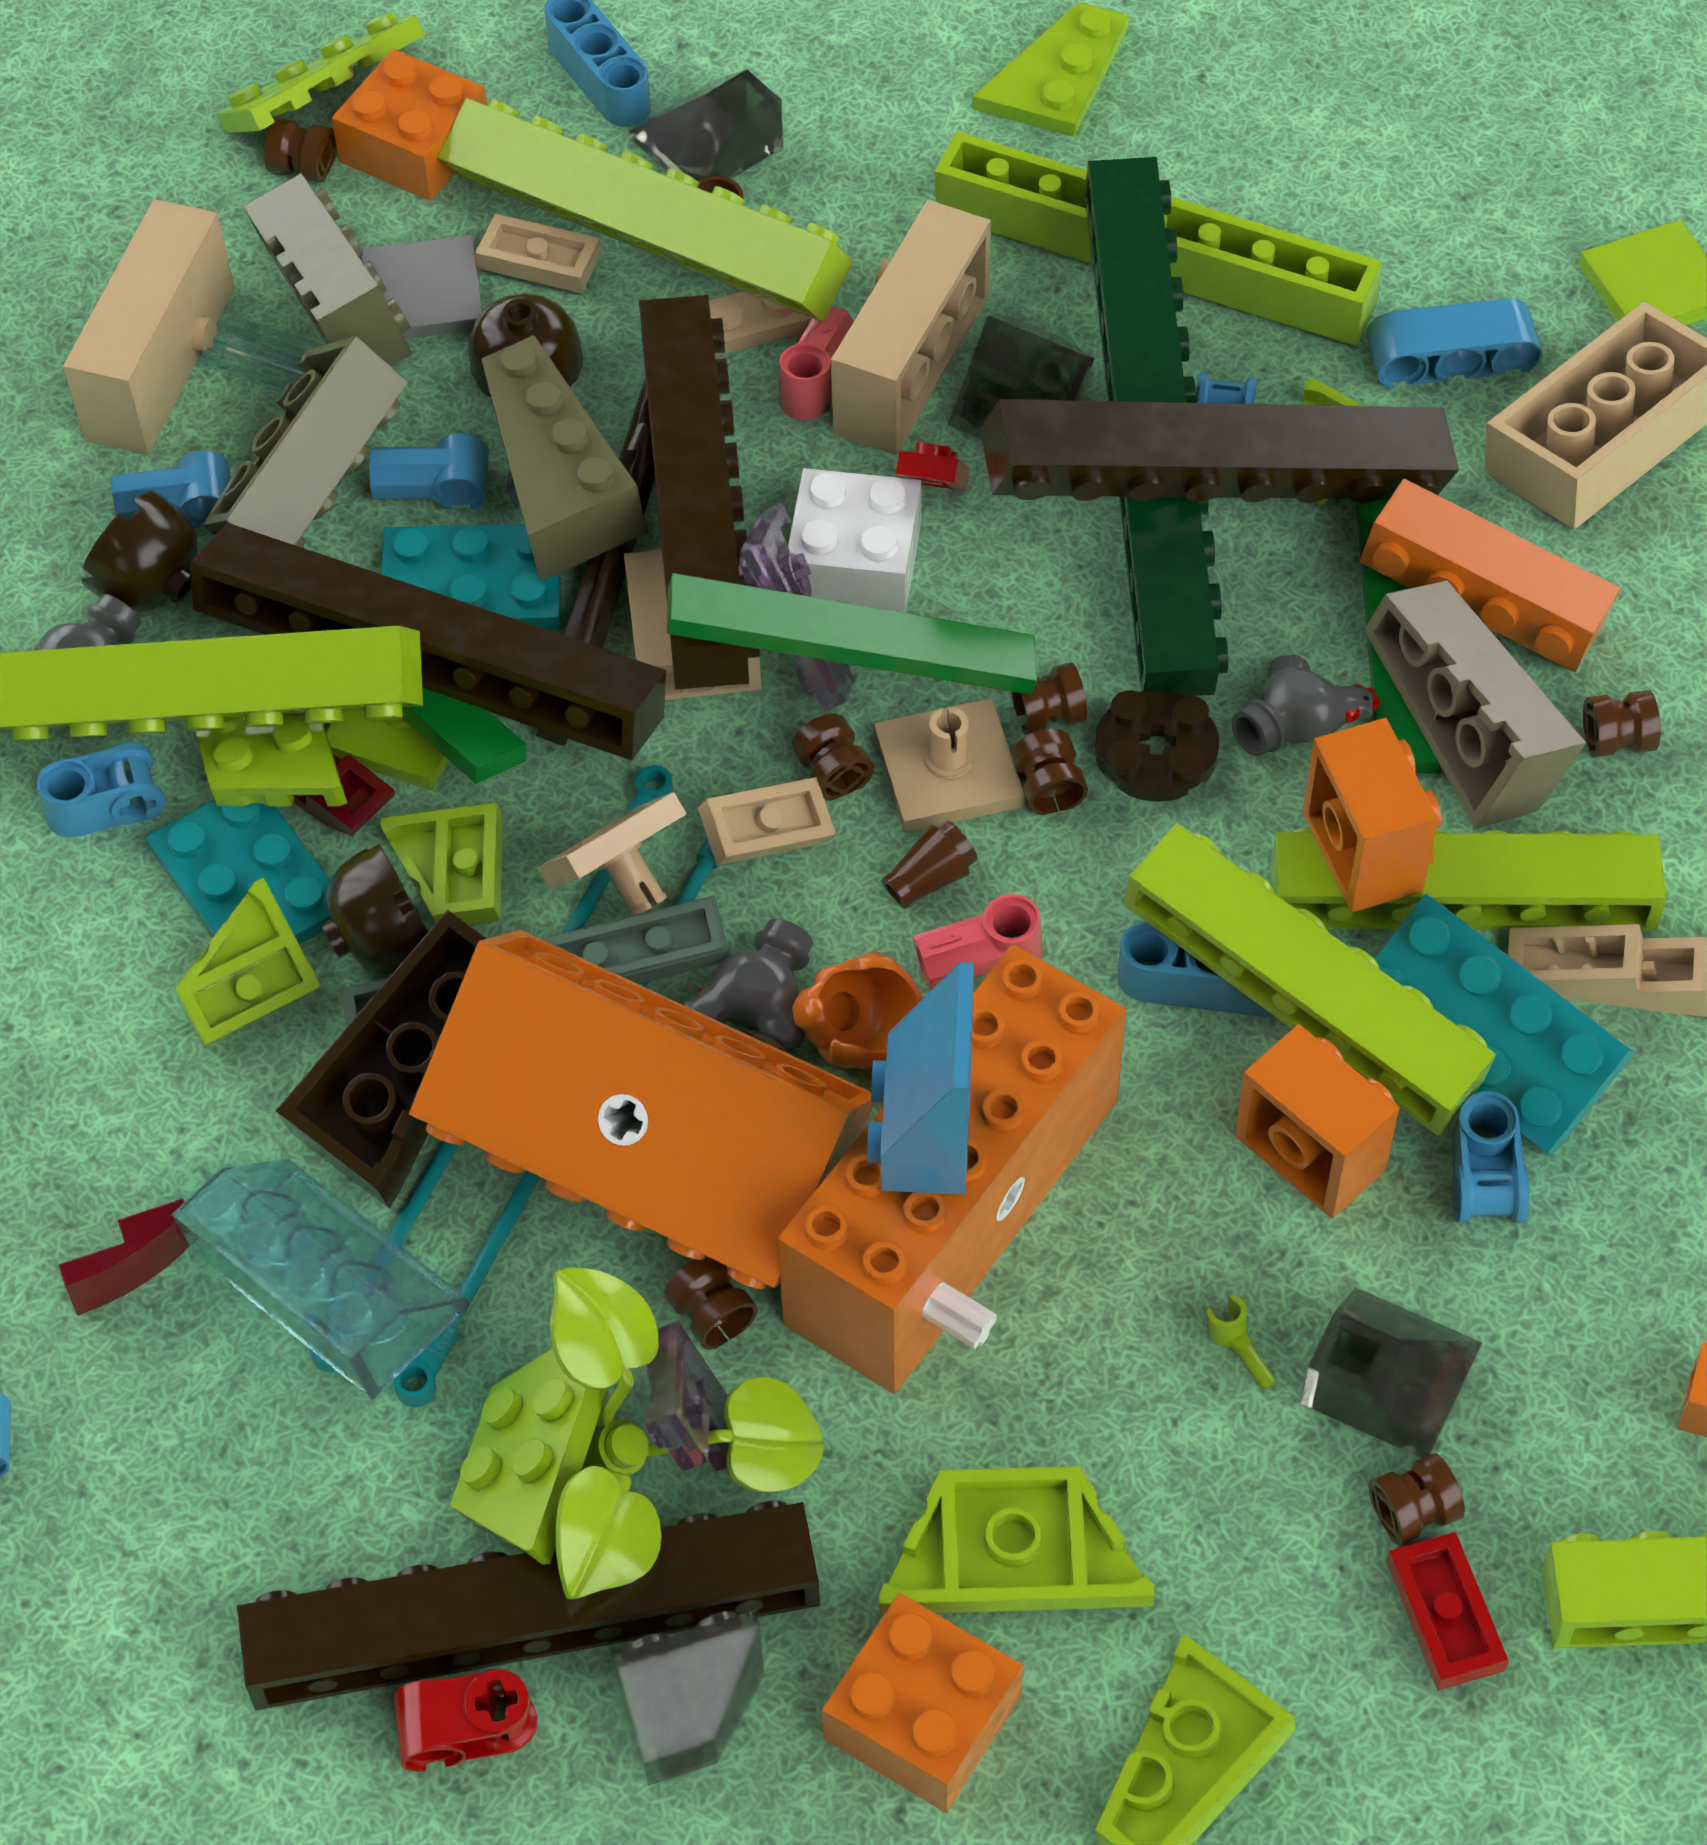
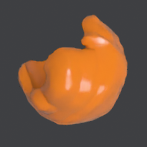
(855, 1009)

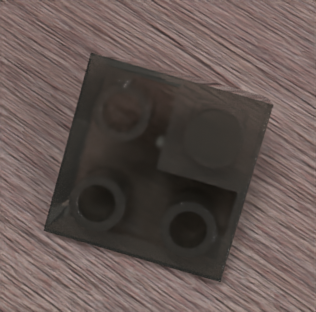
(716, 128)
(1017, 364)
(1388, 1372)
(690, 1692)

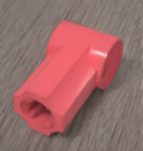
(806, 366)
(980, 938)

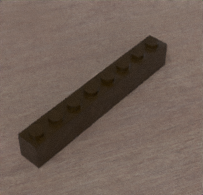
(1214, 450)
(694, 470)
(464, 648)
(516, 1610)

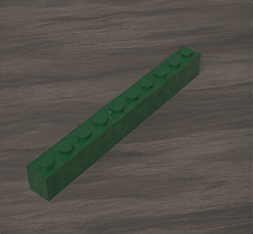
(1143, 363)

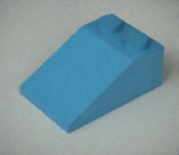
(926, 1092)

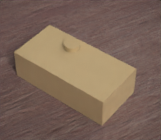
(910, 326)
(150, 327)
(1602, 416)

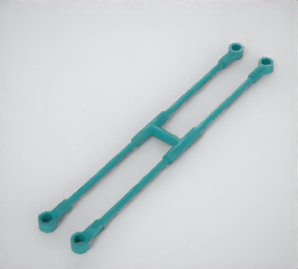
(431, 1358)

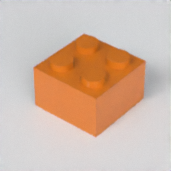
(401, 121)
(1370, 814)
(1316, 1120)
(922, 1702)

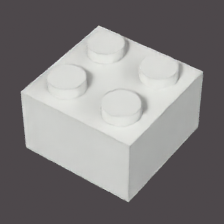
(858, 536)

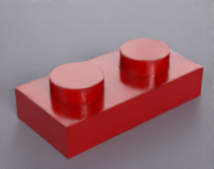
(933, 466)
(1447, 1611)

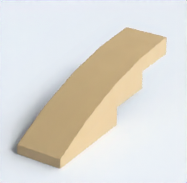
(1616, 966)

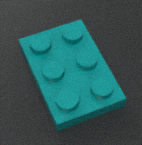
(476, 566)
(226, 848)

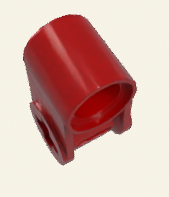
(454, 1718)

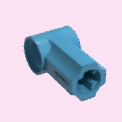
(447, 473)
(190, 486)

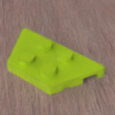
(270, 763)
(525, 1452)
(1016, 1546)

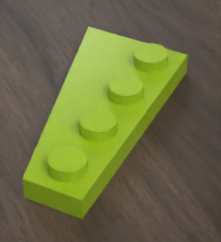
(255, 108)

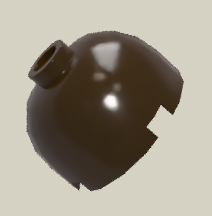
(521, 317)
(144, 557)
(372, 913)

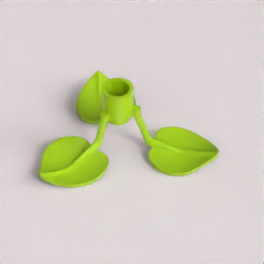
(601, 1527)

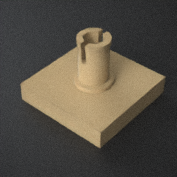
(948, 765)
(617, 851)

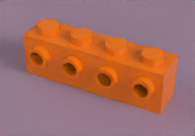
(1499, 575)

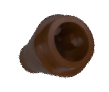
(931, 864)

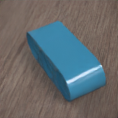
(598, 60)
(1453, 341)
(1177, 976)

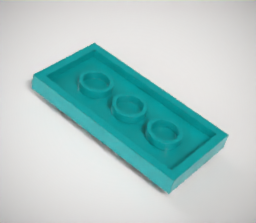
(1547, 1050)

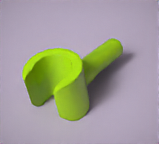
(1235, 1335)

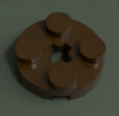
(1164, 714)

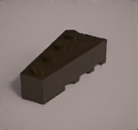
(363, 1087)

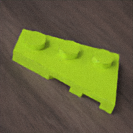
(1058, 72)
(1195, 1755)

